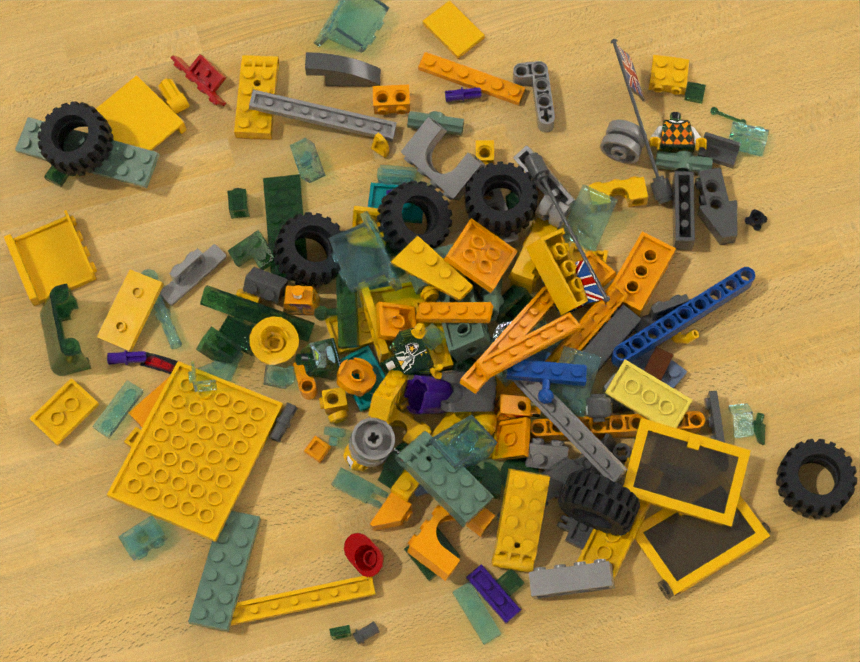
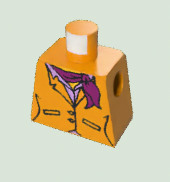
(300, 300)

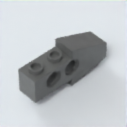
(721, 221)

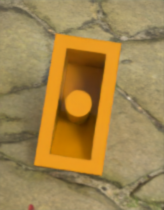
(392, 513)

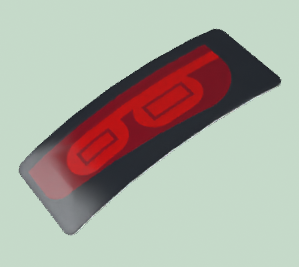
(159, 363)

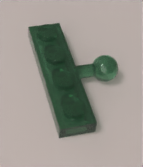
(346, 315)

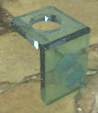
(198, 385)
(742, 420)

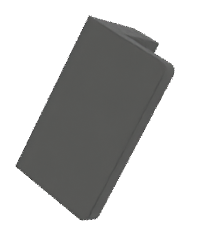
(720, 149)

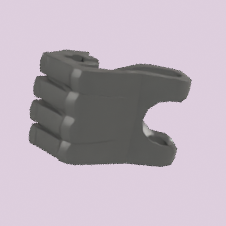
(465, 400)

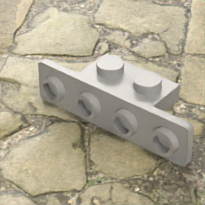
(191, 272)

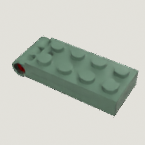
(453, 489)

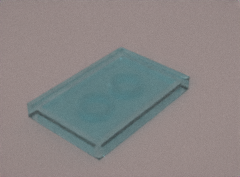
(590, 216)

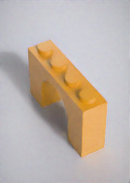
(429, 550)

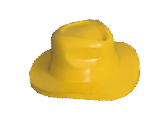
(274, 340)

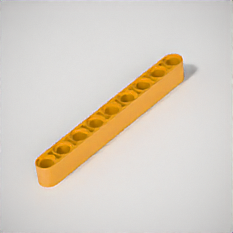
(624, 420)

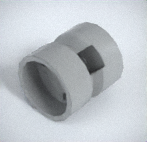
(547, 210)

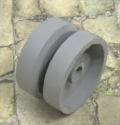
(623, 141)
(361, 441)

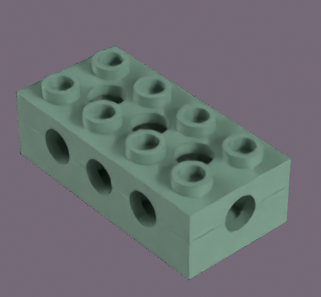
(464, 341)

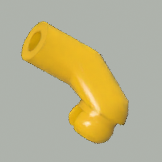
(685, 338)

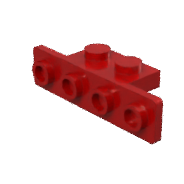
(204, 75)

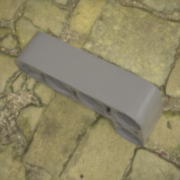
(540, 96)

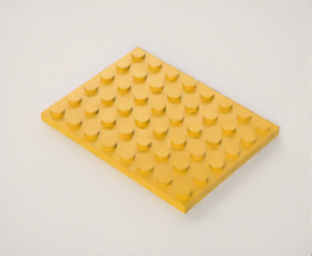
(195, 452)

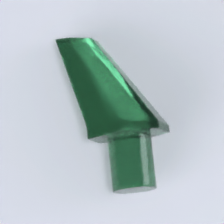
(759, 428)

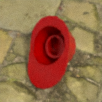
(363, 554)

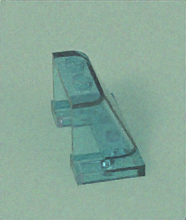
(353, 23)
(363, 256)

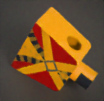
(514, 407)

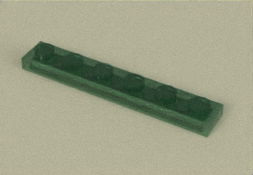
(251, 310)

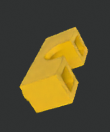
(632, 189)
(387, 394)
(407, 421)

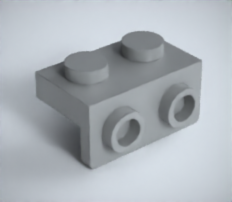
(545, 454)

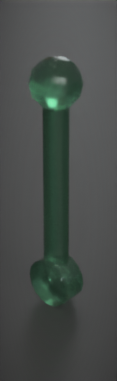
(714, 111)

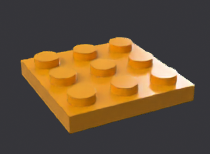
(480, 255)

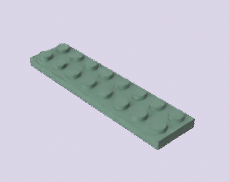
(124, 164)

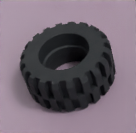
(60, 124)
(505, 177)
(428, 201)
(292, 263)
(827, 456)
(599, 502)

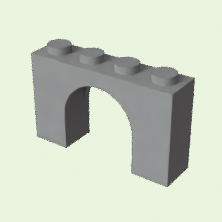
(419, 152)

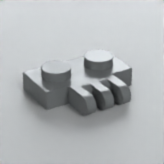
(577, 531)

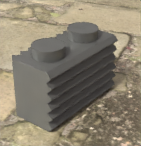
(265, 285)

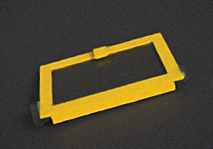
(686, 472)
(692, 549)

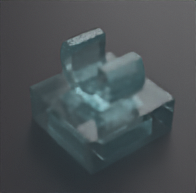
(334, 433)

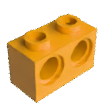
(391, 94)

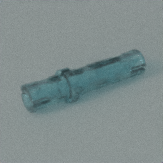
(163, 315)

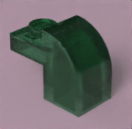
(391, 468)
(489, 476)

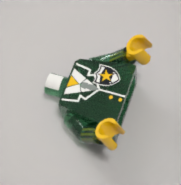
(411, 354)

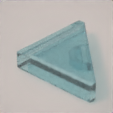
(222, 369)

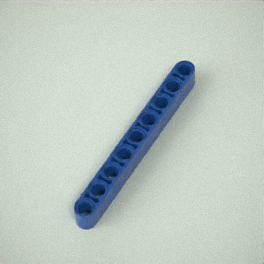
(678, 324)

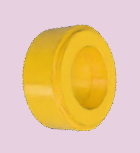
(337, 417)

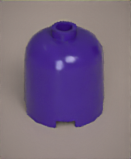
(426, 394)

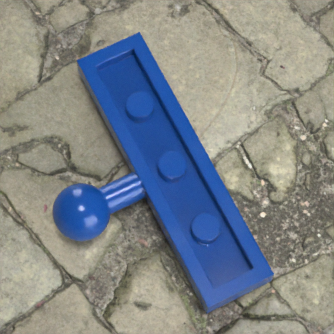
(548, 373)

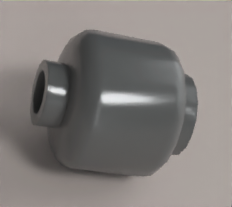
(598, 407)

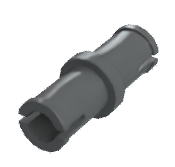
(283, 422)

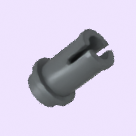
(365, 633)

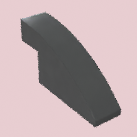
(342, 70)

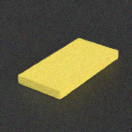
(648, 395)

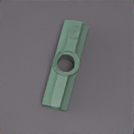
(451, 124)
(682, 161)
(493, 297)

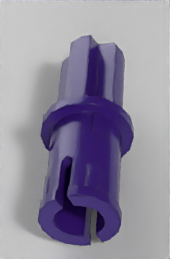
(461, 94)
(126, 357)

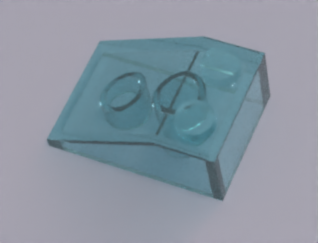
(573, 395)
(464, 443)

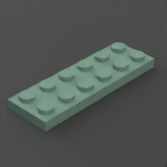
(224, 573)

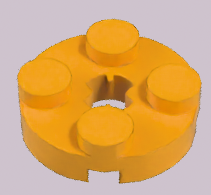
(349, 383)

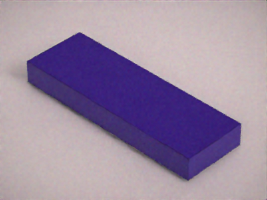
(493, 594)

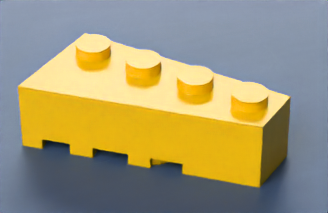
(557, 270)
(524, 271)

